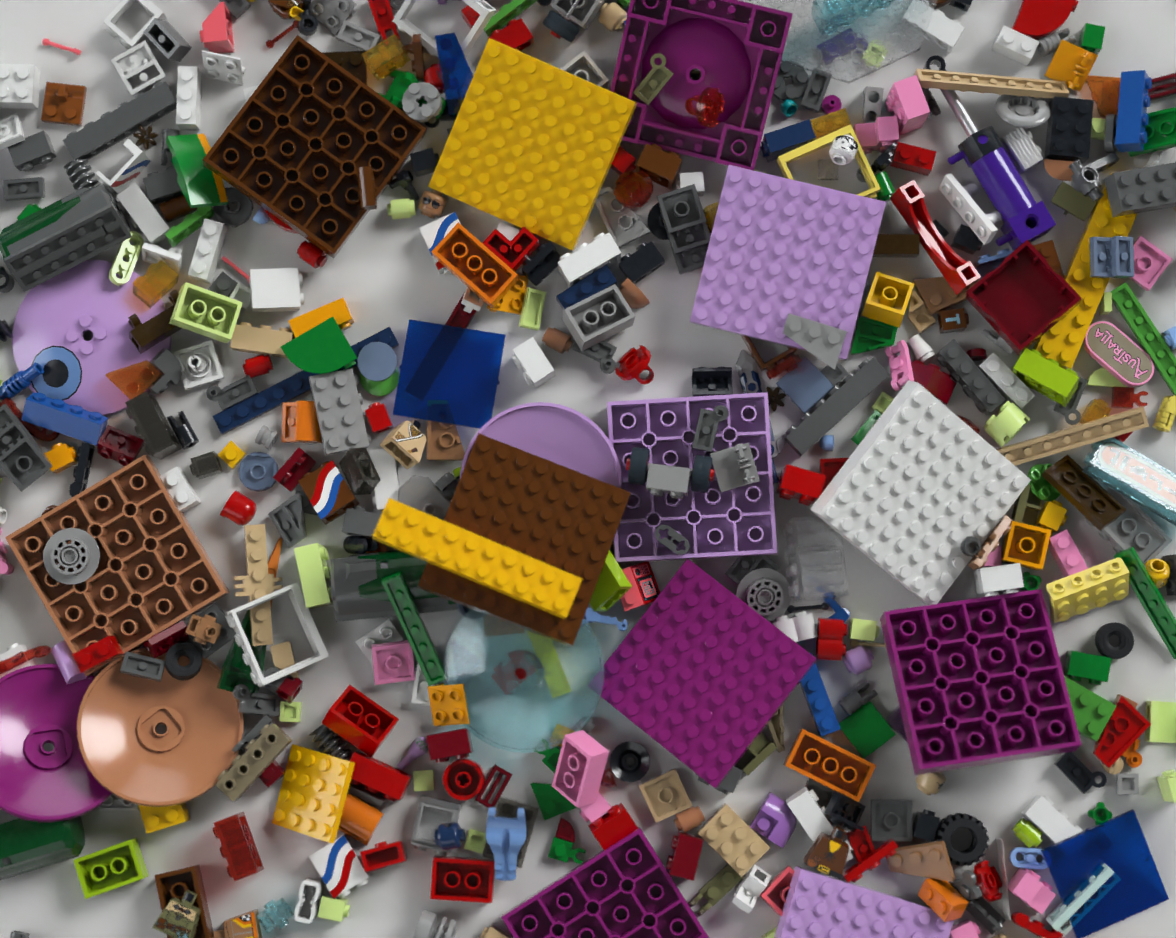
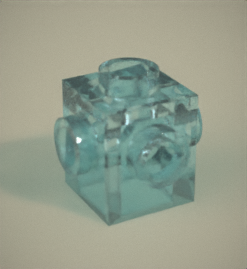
(275, 915)

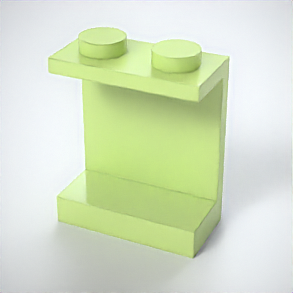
(1163, 721)

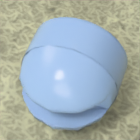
(261, 216)
(827, 442)

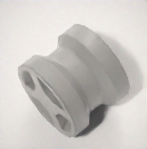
(266, 437)

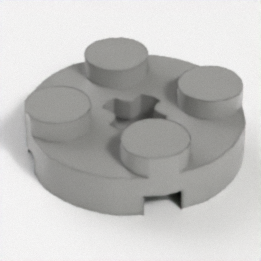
(414, 94)

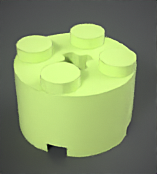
(1006, 424)

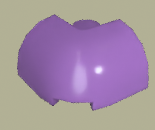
(775, 820)

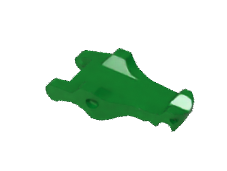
(400, 85)

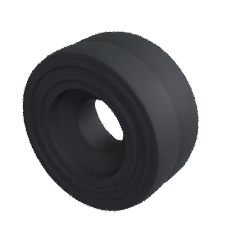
(1126, 640)
(183, 672)

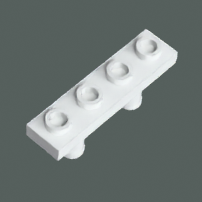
(961, 200)

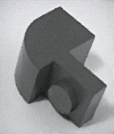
(169, 368)

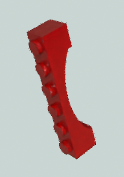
(911, 206)

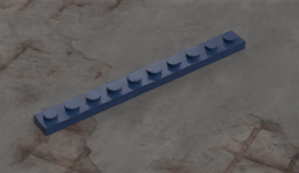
(286, 390)

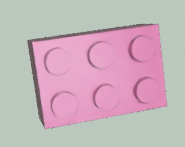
(908, 104)
(580, 768)

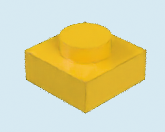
(232, 454)

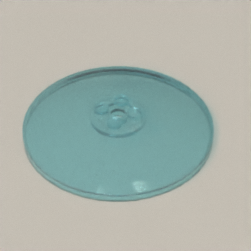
(530, 712)

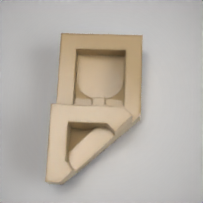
(919, 315)
(283, 657)

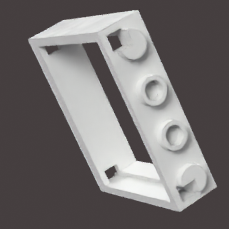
(480, 6)
(306, 621)

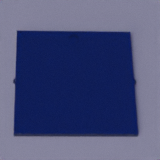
(449, 374)
(1127, 892)

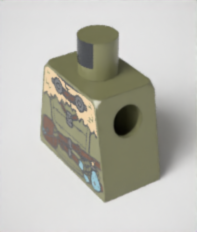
(179, 917)

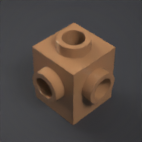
(204, 629)

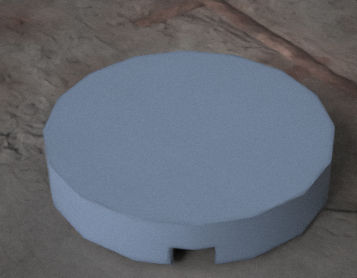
(377, 361)
(257, 471)

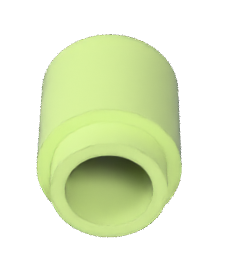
(401, 208)

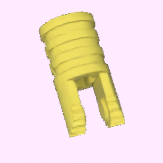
(1166, 414)

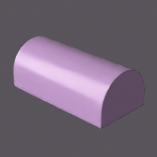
(67, 663)

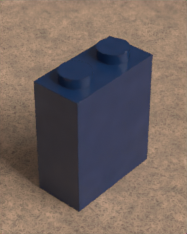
(786, 139)

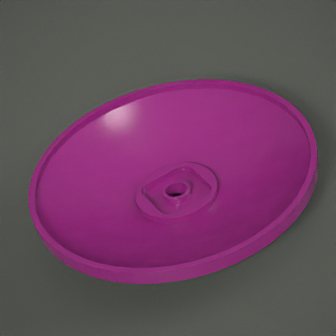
(36, 783)

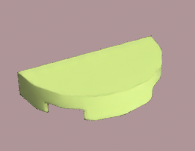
(1103, 378)

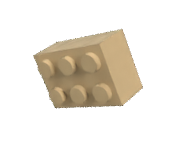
(733, 839)

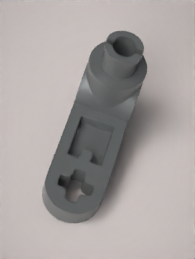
(1087, 178)

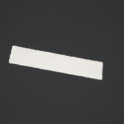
(1002, 870)

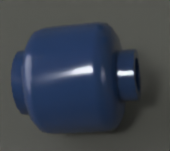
(449, 836)

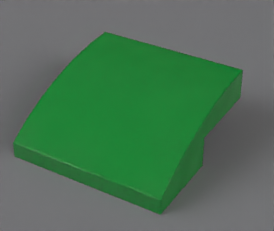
(866, 729)

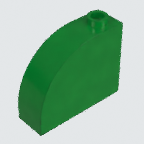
(321, 349)

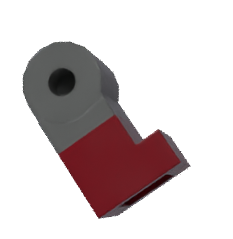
(284, 686)

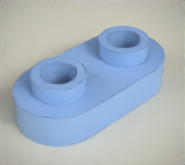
(1028, 858)

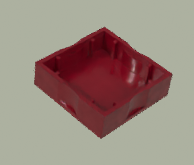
(1023, 297)

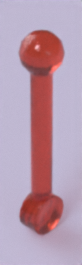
(270, 43)

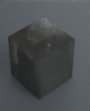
(205, 465)

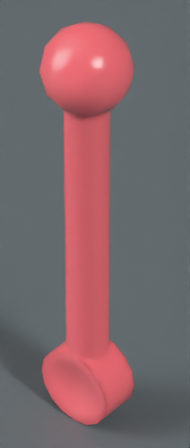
(46, 42)
(235, 267)

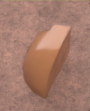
(1059, 169)
(633, 295)

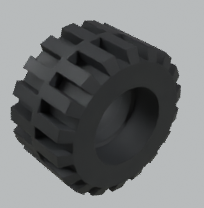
(979, 838)

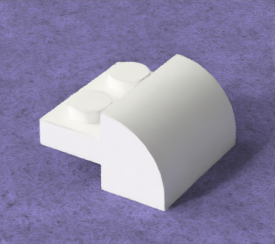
(138, 67)

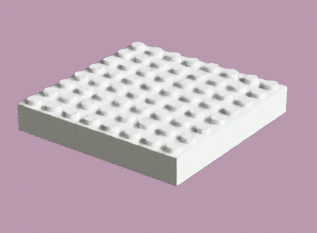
(919, 491)

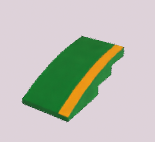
(197, 182)

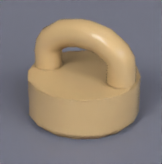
(1115, 768)

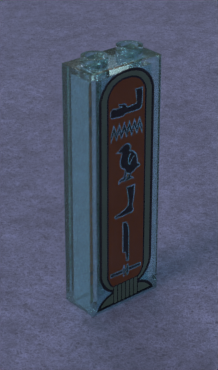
(1133, 477)

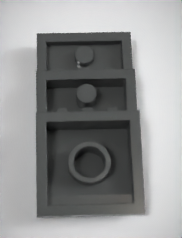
(685, 227)
(19, 452)

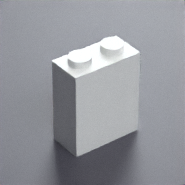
(275, 289)

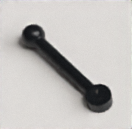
(791, 608)

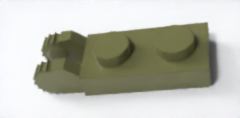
(716, 888)

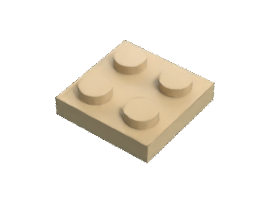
(665, 795)

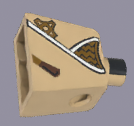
(405, 443)

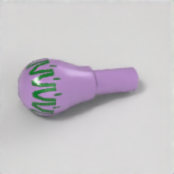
(418, 748)

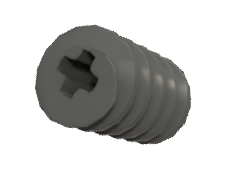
(79, 174)
(330, 742)

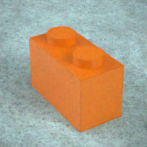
(943, 899)

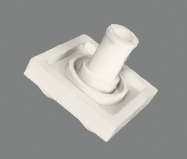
(199, 365)

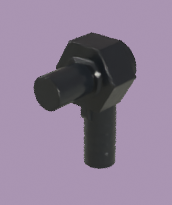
(405, 180)

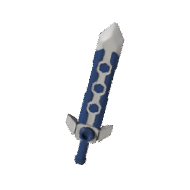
(751, 383)

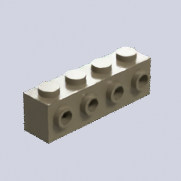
(253, 762)

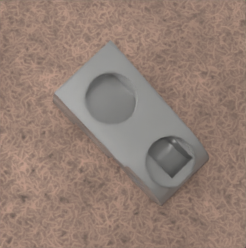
(872, 104)

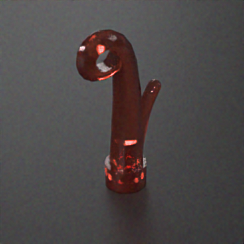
(32, 429)
(22, 657)

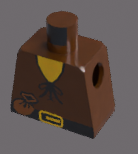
(828, 853)

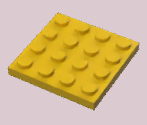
(313, 793)

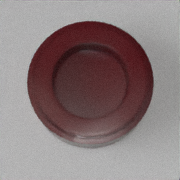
(977, 354)

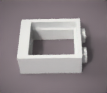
(118, 12)

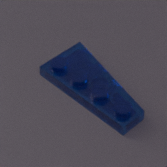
(454, 71)

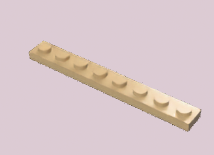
(991, 84)
(1075, 436)

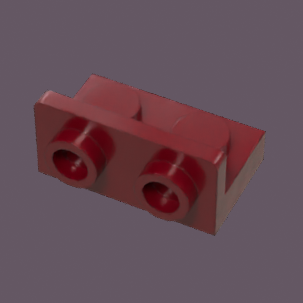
(119, 446)
(294, 469)
(161, 642)

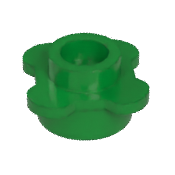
(1036, 580)
(1100, 808)

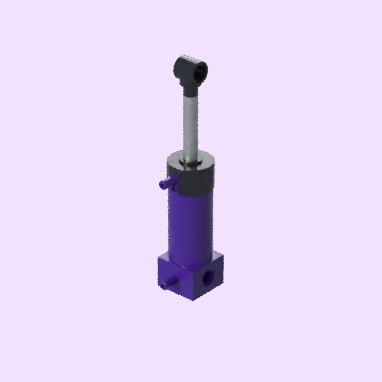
(997, 176)

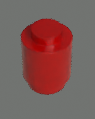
(312, 254)
(258, 366)

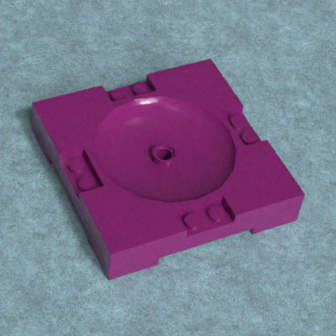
(734, 48)

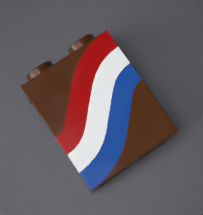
(328, 492)

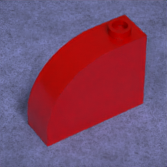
(1042, 17)

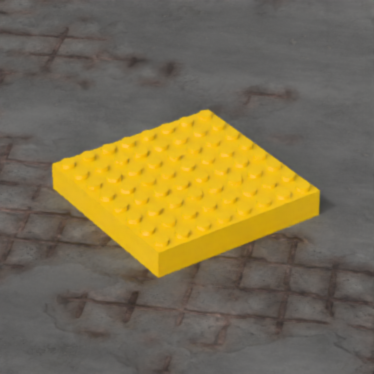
(532, 144)

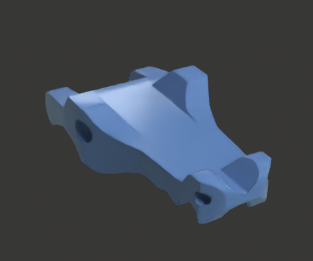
(593, 617)
(505, 839)

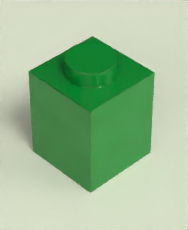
(1092, 38)

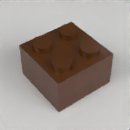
(659, 165)

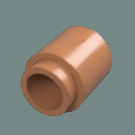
(557, 340)
(689, 819)

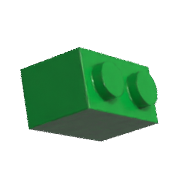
(1087, 666)

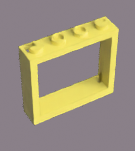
(823, 142)

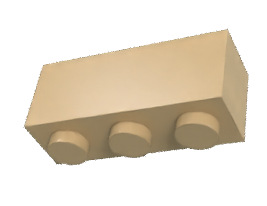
(260, 340)

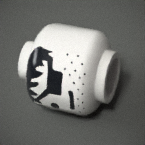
(843, 149)

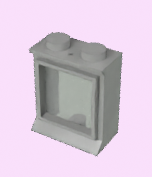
(429, 816)

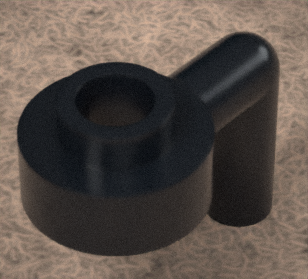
(307, 20)

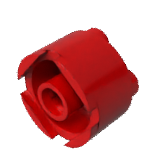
(453, 783)

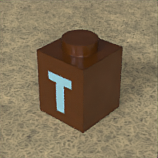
(952, 320)

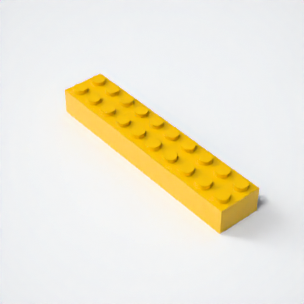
(1066, 336)
(477, 558)

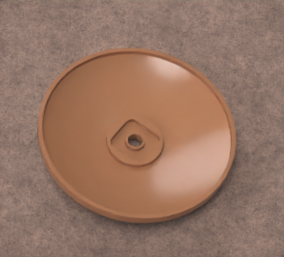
(153, 768)

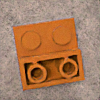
(300, 423)
(359, 819)

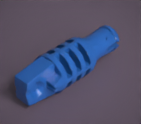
(19, 381)

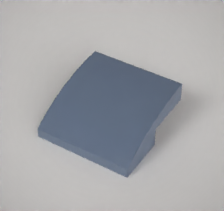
(1111, 257)
(805, 385)

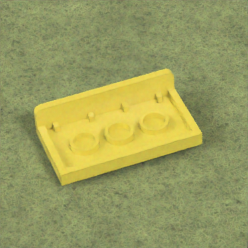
(1088, 589)

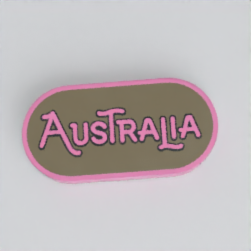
(1118, 354)

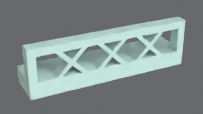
(1063, 913)

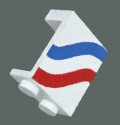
(128, 171)
(435, 232)
(339, 867)

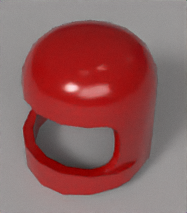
(239, 509)

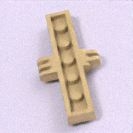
(258, 584)

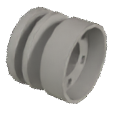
(429, 929)

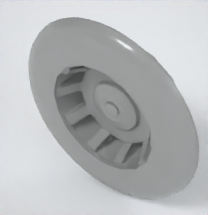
(1022, 110)
(71, 556)
(765, 595)

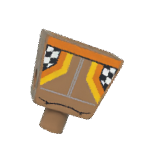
(241, 926)

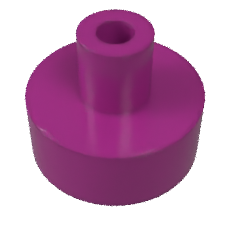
(830, 104)

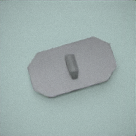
(424, 496)

